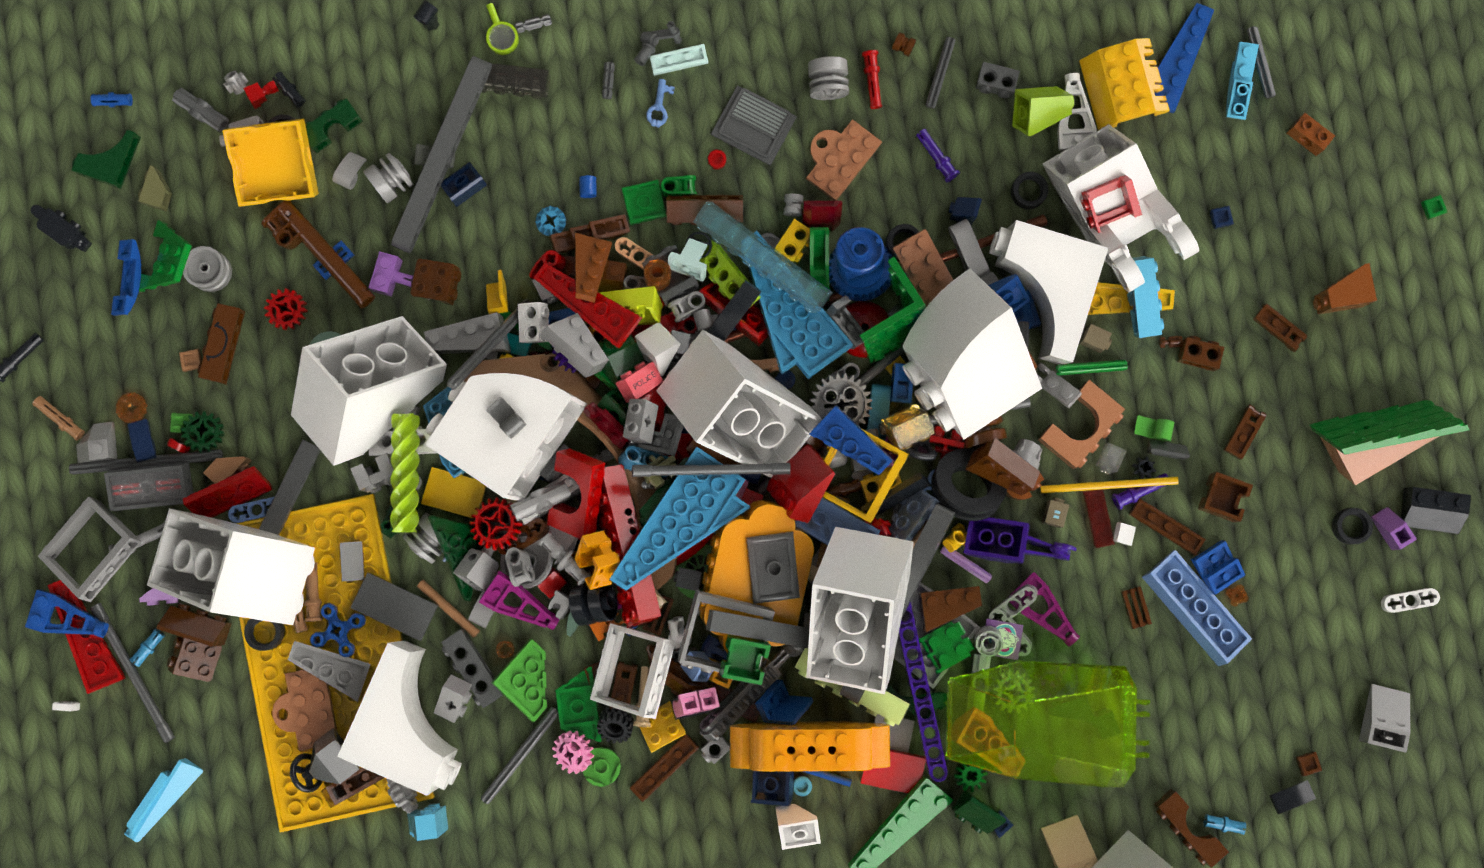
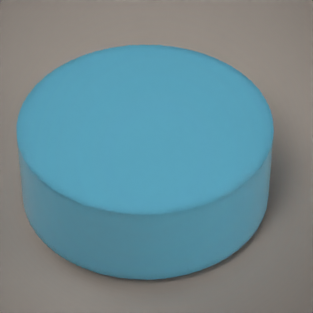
(802, 785)

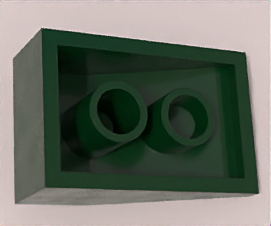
(620, 359)
(978, 813)

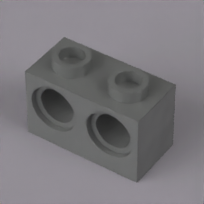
(997, 74)

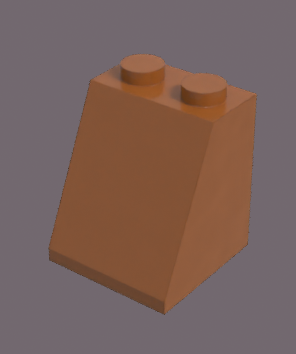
(1348, 292)

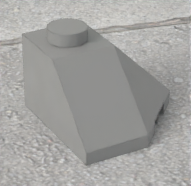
(98, 444)

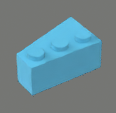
(428, 822)

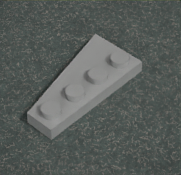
(338, 671)

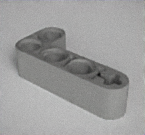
(970, 251)

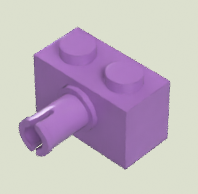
(387, 274)

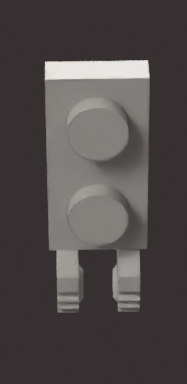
(1058, 387)

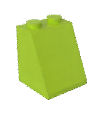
(1040, 108)

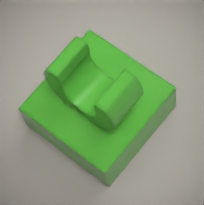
(177, 422)

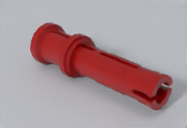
(871, 70)

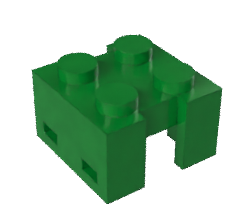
(744, 659)

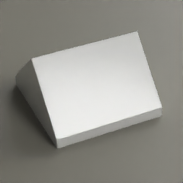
(657, 346)

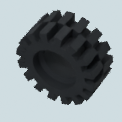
(612, 732)

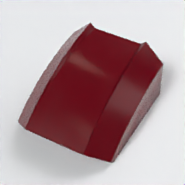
(822, 214)

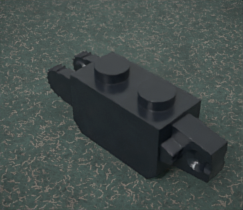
(60, 229)

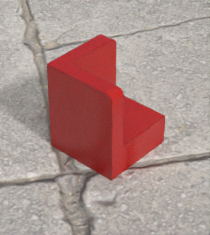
(552, 582)

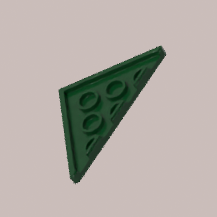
(455, 543)

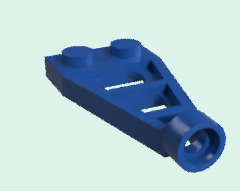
(42, 611)

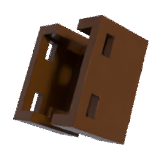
(1224, 497)

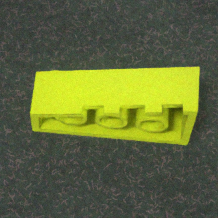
(641, 301)

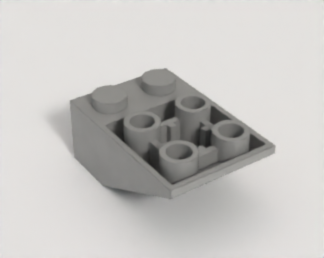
(1387, 718)

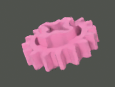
(570, 751)

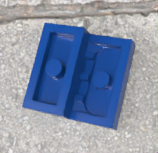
(1218, 567)

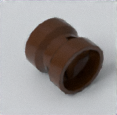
(904, 44)

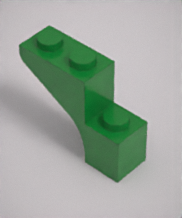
(819, 255)

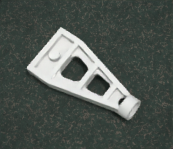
(1069, 137)

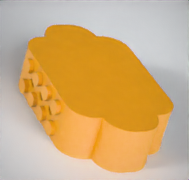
(729, 563)
(813, 746)

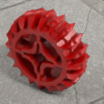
(494, 530)

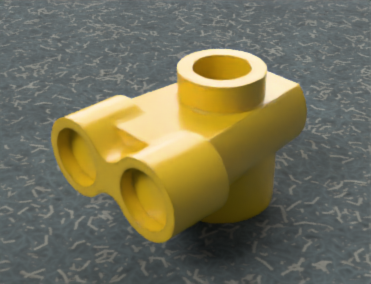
(956, 538)

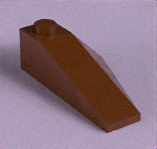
(612, 277)

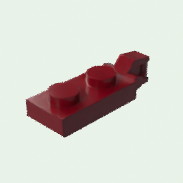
(607, 424)

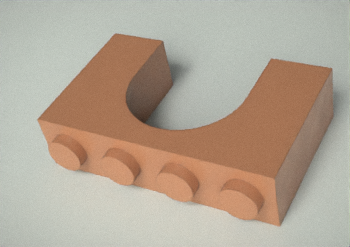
(1105, 412)

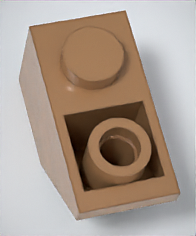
(225, 467)

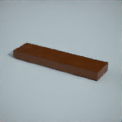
(1167, 527)
(664, 767)

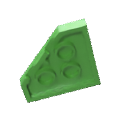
(525, 680)

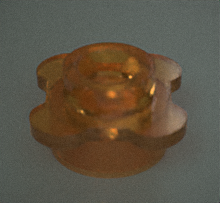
(1239, 589)

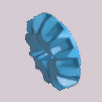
(548, 229)

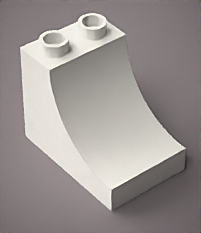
(1059, 275)
(392, 731)

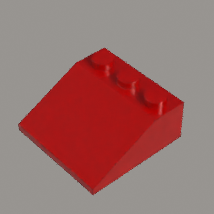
(804, 486)

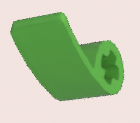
(1156, 429)

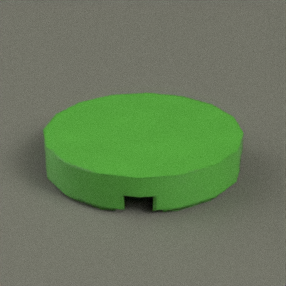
(604, 767)

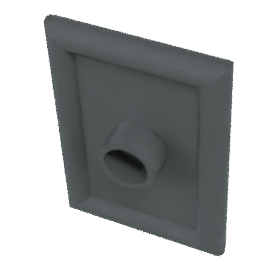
(773, 567)

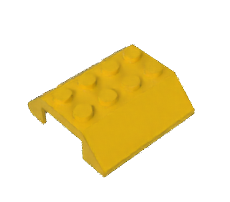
(1123, 83)

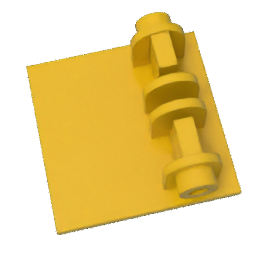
(663, 728)

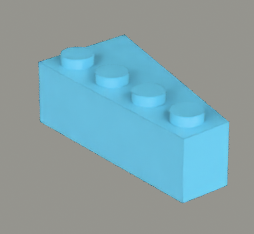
(1145, 301)

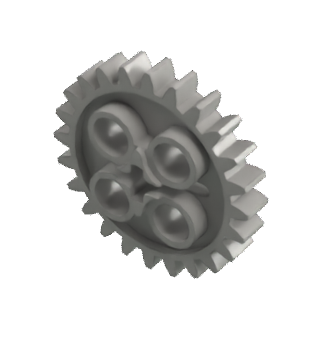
(838, 386)

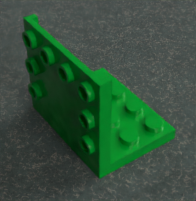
(894, 330)

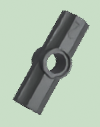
(200, 110)

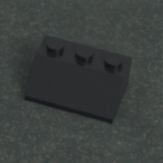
(1435, 509)

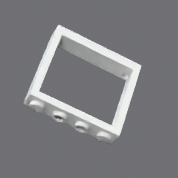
(656, 676)

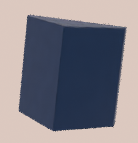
(463, 184)

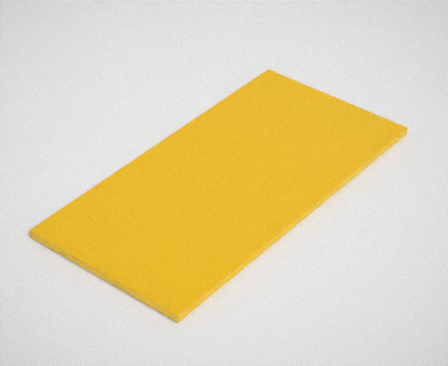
(323, 529)

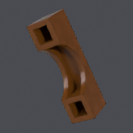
(1174, 809)

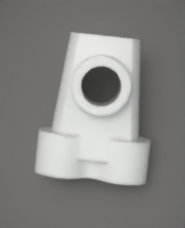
(677, 630)

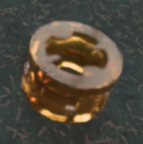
(509, 653)

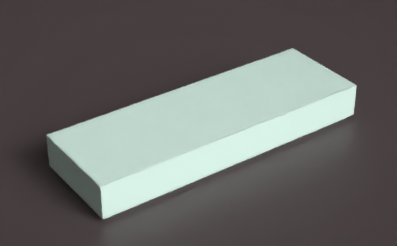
(679, 59)

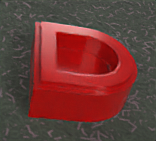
(177, 445)

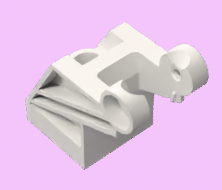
(1099, 160)

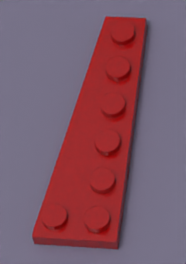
(604, 315)
(91, 653)

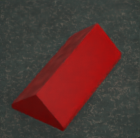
(752, 322)

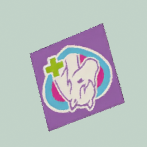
(1011, 636)

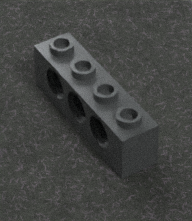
(472, 656)

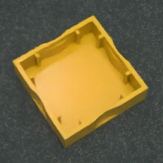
(271, 162)

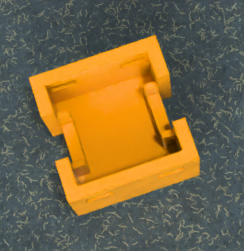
(596, 551)

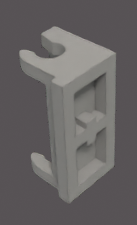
(561, 602)

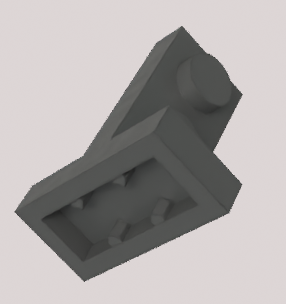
(846, 321)

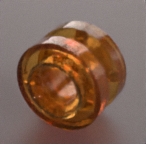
(657, 266)

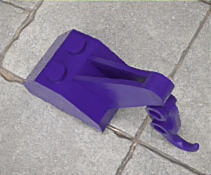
(1007, 540)

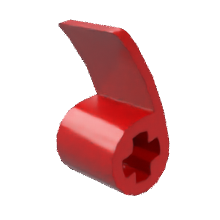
(549, 257)

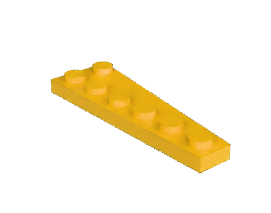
(1113, 299)

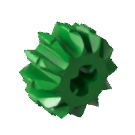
(967, 782)

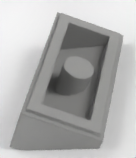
(352, 561)

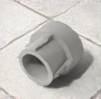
(1029, 452)

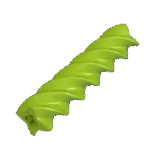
(404, 476)

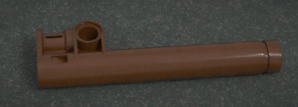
(292, 223)

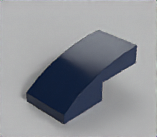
(142, 440)

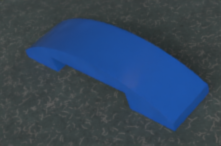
(131, 277)

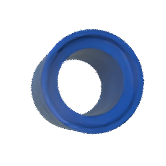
(587, 186)

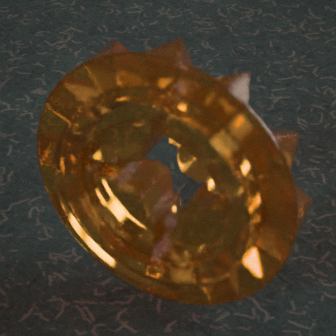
(125, 402)

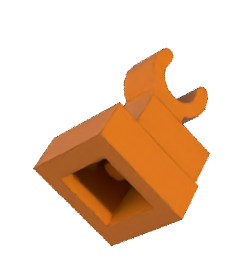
(601, 628)

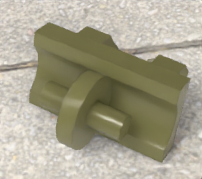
(657, 481)

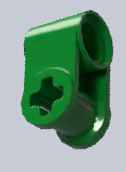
(680, 184)

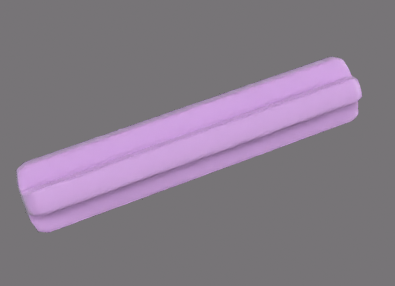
(967, 564)

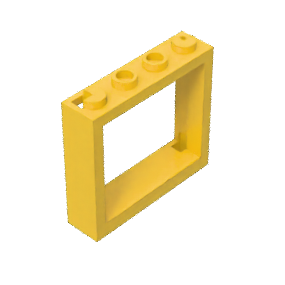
(902, 456)

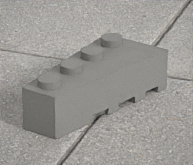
(467, 335)

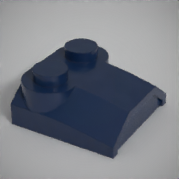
(773, 787)

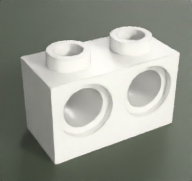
(529, 323)

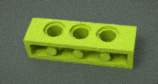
(723, 268)

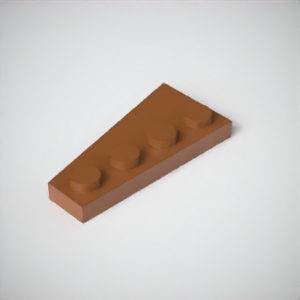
(590, 263)

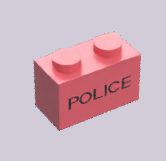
(640, 381)

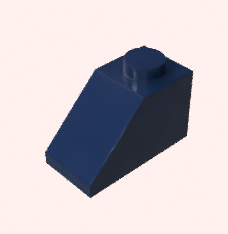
(964, 208)

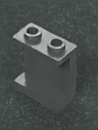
(680, 284)

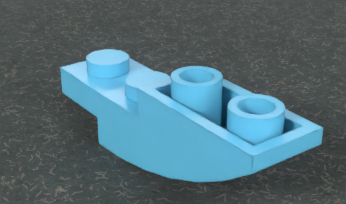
(1241, 80)

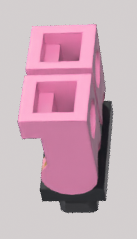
(695, 703)

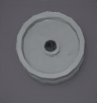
(207, 269)

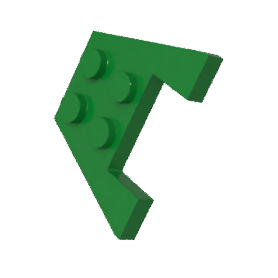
(170, 261)

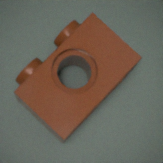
(1310, 134)

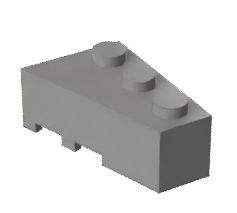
(577, 344)

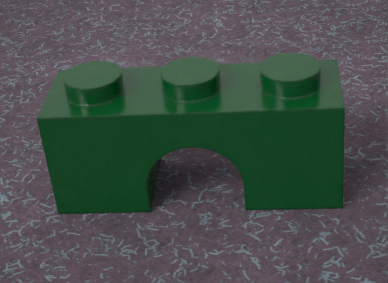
(341, 113)

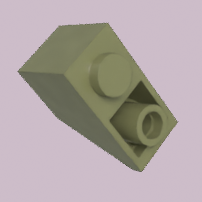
(155, 190)

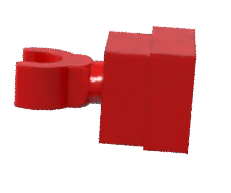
(257, 95)

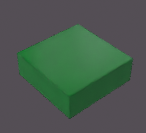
(1434, 207)

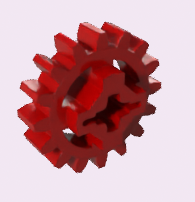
(288, 302)

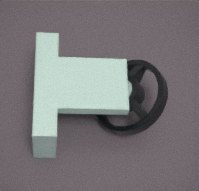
(688, 261)

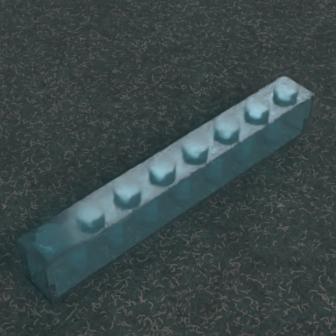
(762, 257)

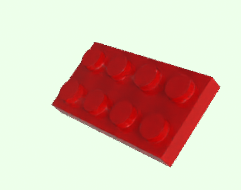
(228, 493)

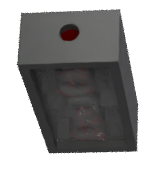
(148, 486)

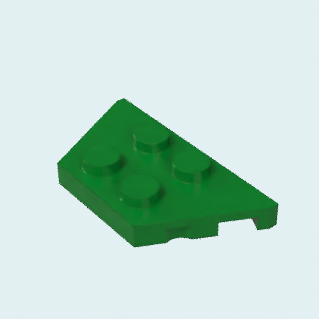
(576, 708)

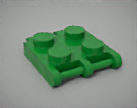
(947, 645)

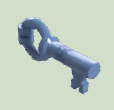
(662, 88)

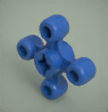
(340, 637)

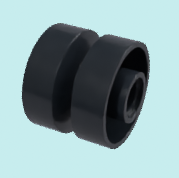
(593, 605)

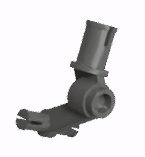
(651, 39)

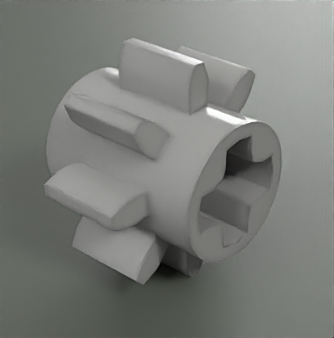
(235, 82)

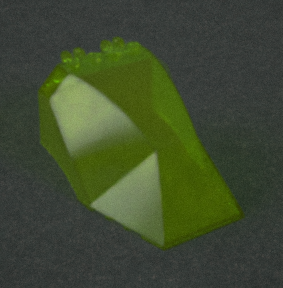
(1047, 722)

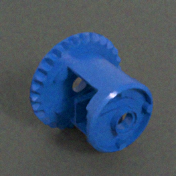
(859, 265)

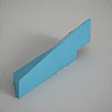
(160, 797)

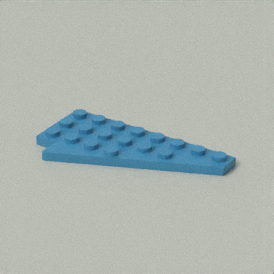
(796, 334)
(683, 517)

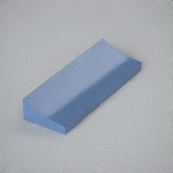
(1197, 608)

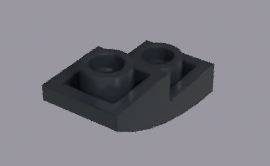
(1292, 797)

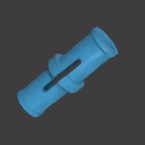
(147, 647)
(1224, 824)

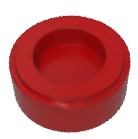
(717, 159)

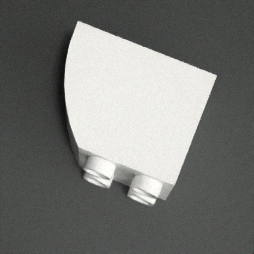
(969, 357)
(480, 447)
(231, 568)

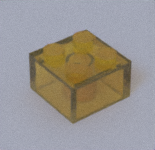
(908, 427)

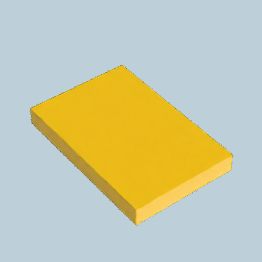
(452, 494)

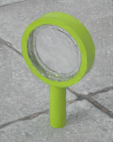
(501, 36)

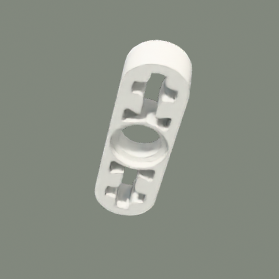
(1417, 604)

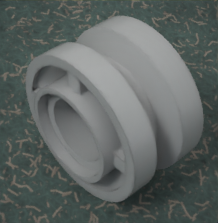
(988, 649)

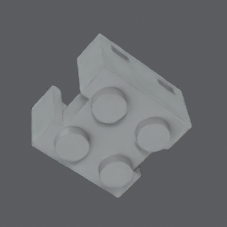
(371, 482)

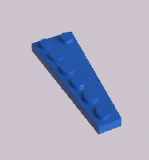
(1181, 55)

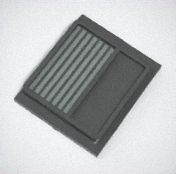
(754, 125)

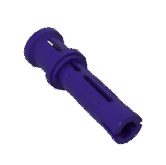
(942, 162)
(1132, 494)

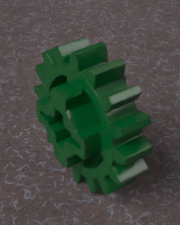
(195, 430)

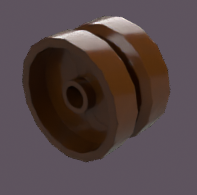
(986, 434)

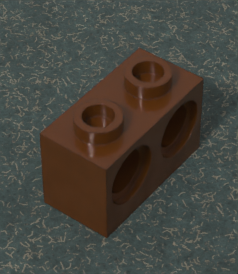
(1200, 358)

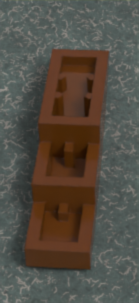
(601, 229)

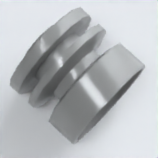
(828, 78)
(388, 177)
(424, 541)

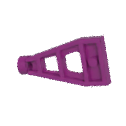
(498, 590)
(1053, 606)

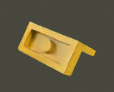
(497, 295)

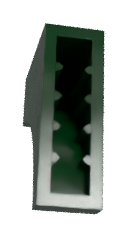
(110, 165)

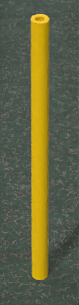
(1109, 485)

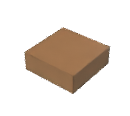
(190, 360)

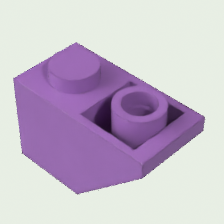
(1393, 529)

